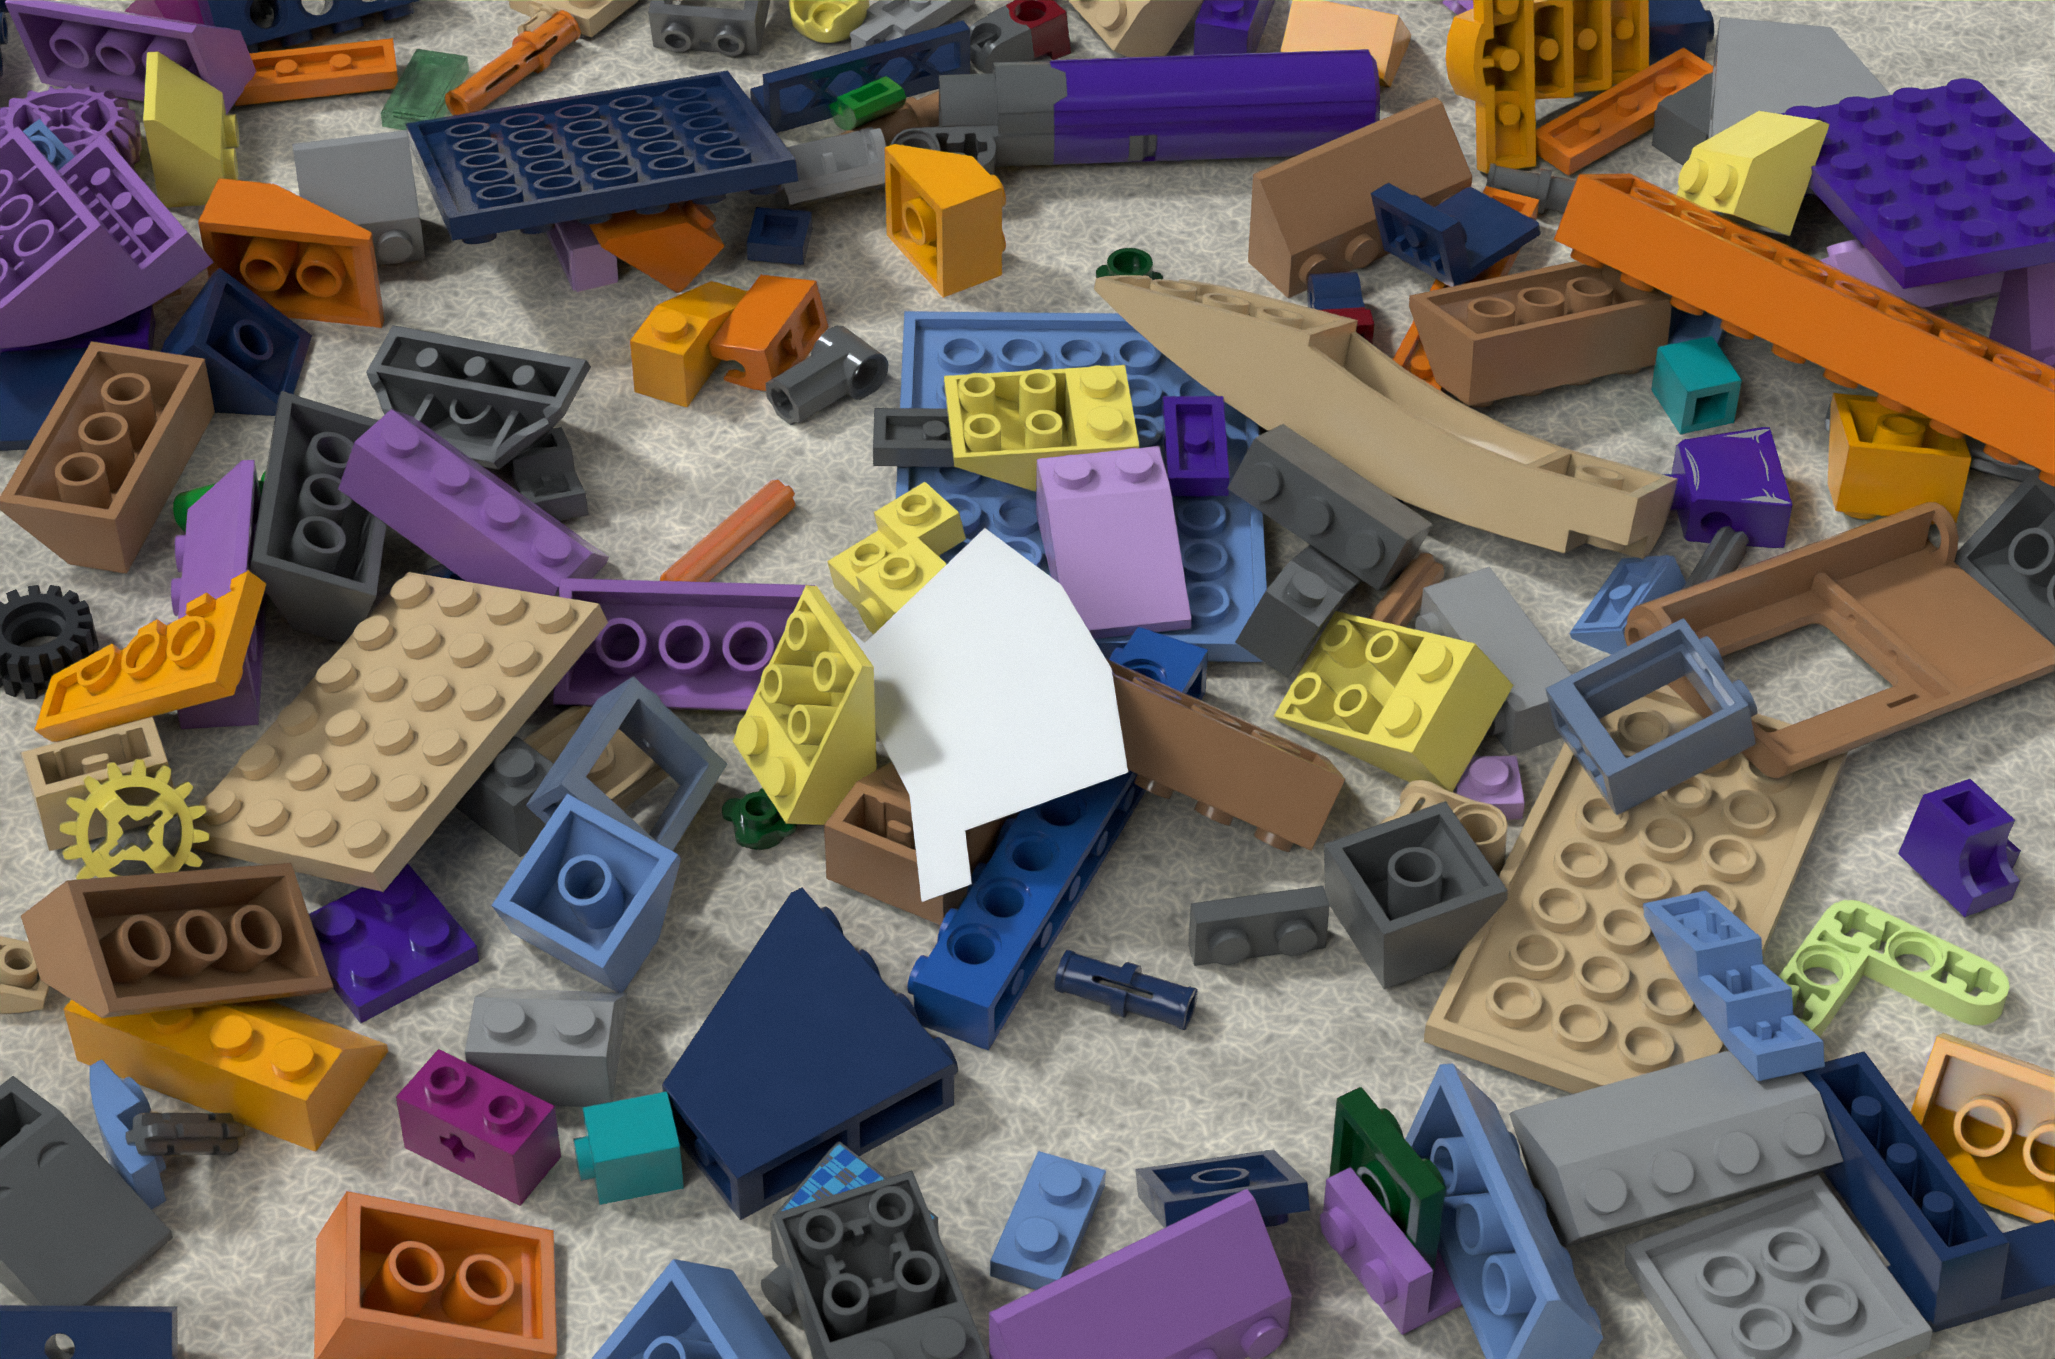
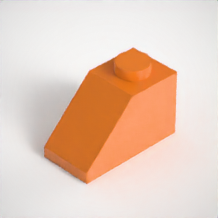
(663, 245)

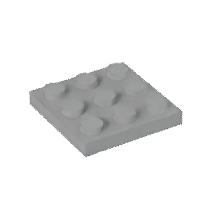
(1777, 1283)

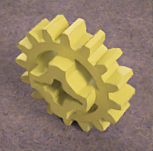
(114, 809)

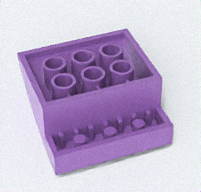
(82, 243)

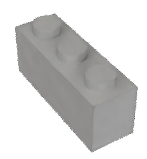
(1485, 613)

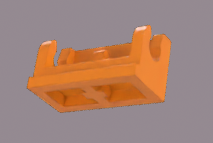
(770, 329)

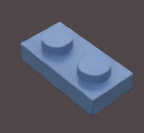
(1047, 1221)

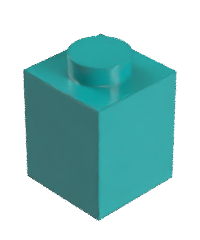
(1696, 384)
(630, 1148)

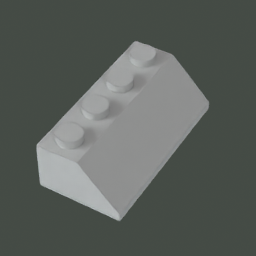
(1670, 1144)

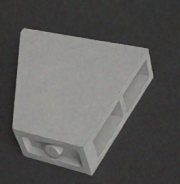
(1781, 67)

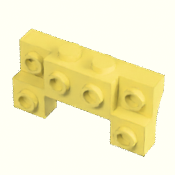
(899, 557)

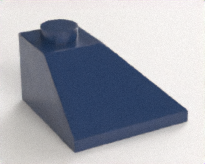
(245, 344)

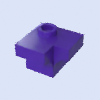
(1963, 847)

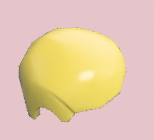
(827, 19)

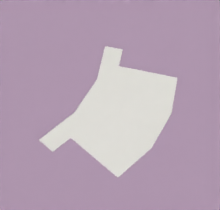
(989, 702)

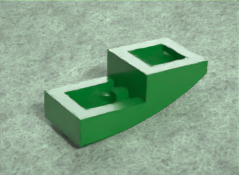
(867, 103)

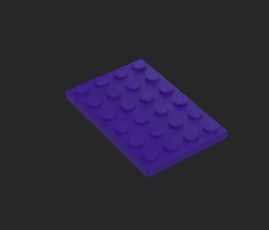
(1937, 182)

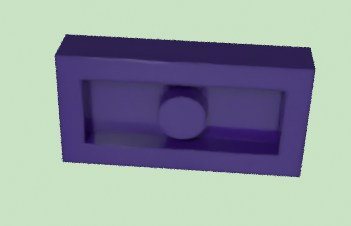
(1195, 445)

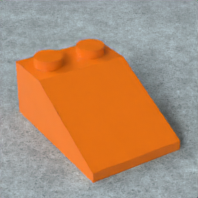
(292, 253)
(431, 1284)

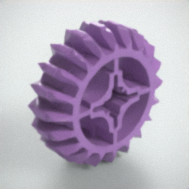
(78, 118)

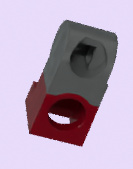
(1020, 33)

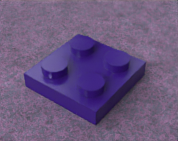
(390, 944)

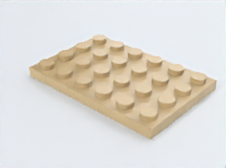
(395, 728)

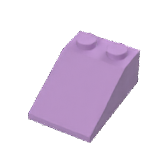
(1113, 540)

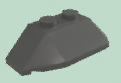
(475, 392)

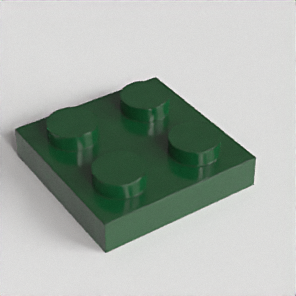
(1391, 1170)

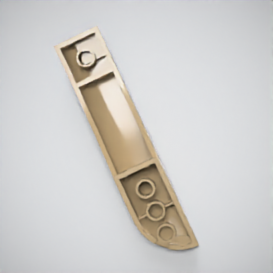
(1388, 424)

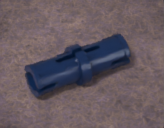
(1082, 976)

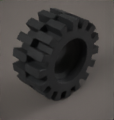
(36, 617)

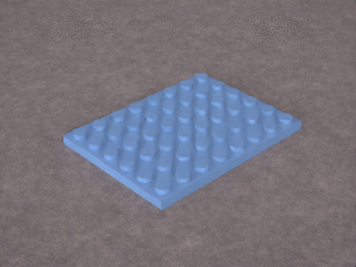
(1216, 534)

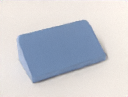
(1629, 585)

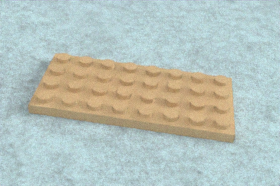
(1568, 967)

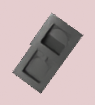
(549, 477)

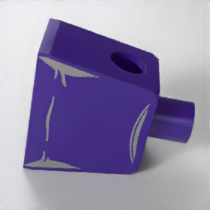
(1732, 483)

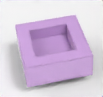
(1494, 782)

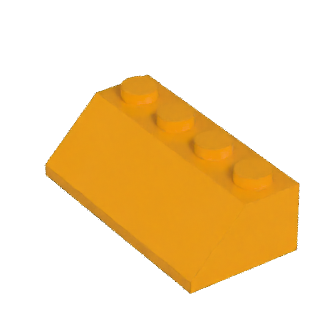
(240, 1059)
(1992, 1124)

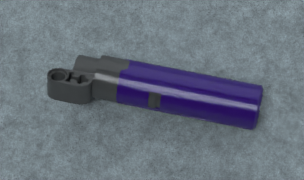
(1152, 108)

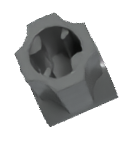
(837, 367)

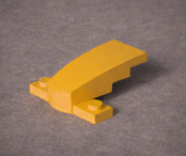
(1538, 49)

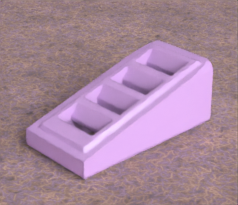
(582, 256)

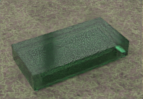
(423, 88)

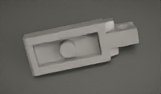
(901, 18)

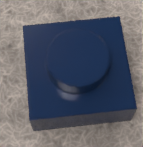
(779, 235)

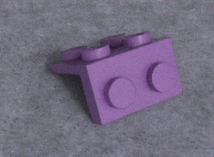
(1383, 1255)

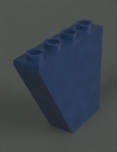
(802, 1058)

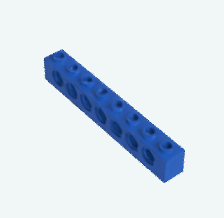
(1035, 879)

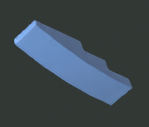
(1731, 987)

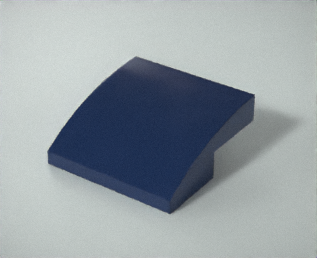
(29, 390)

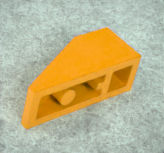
(672, 344)

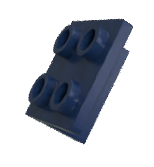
(1454, 237)

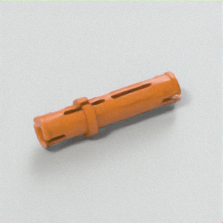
(528, 53)

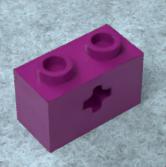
(479, 1127)

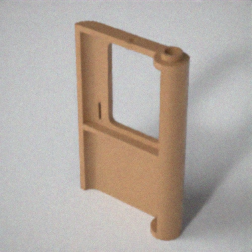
(1891, 603)

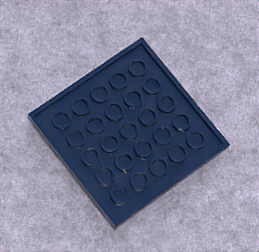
(598, 156)

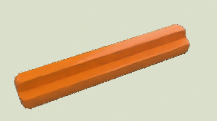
(733, 535)

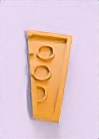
(159, 668)

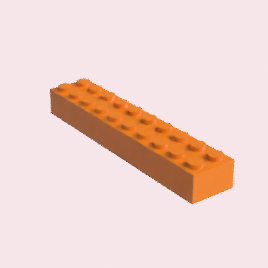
(1817, 315)

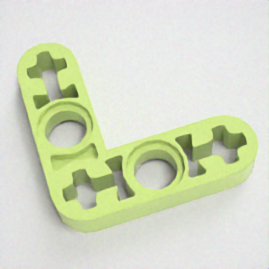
(1856, 956)

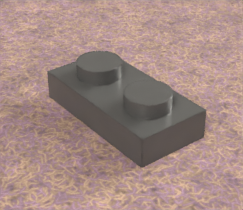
(912, 437)
(1258, 926)

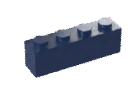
(1909, 1194)

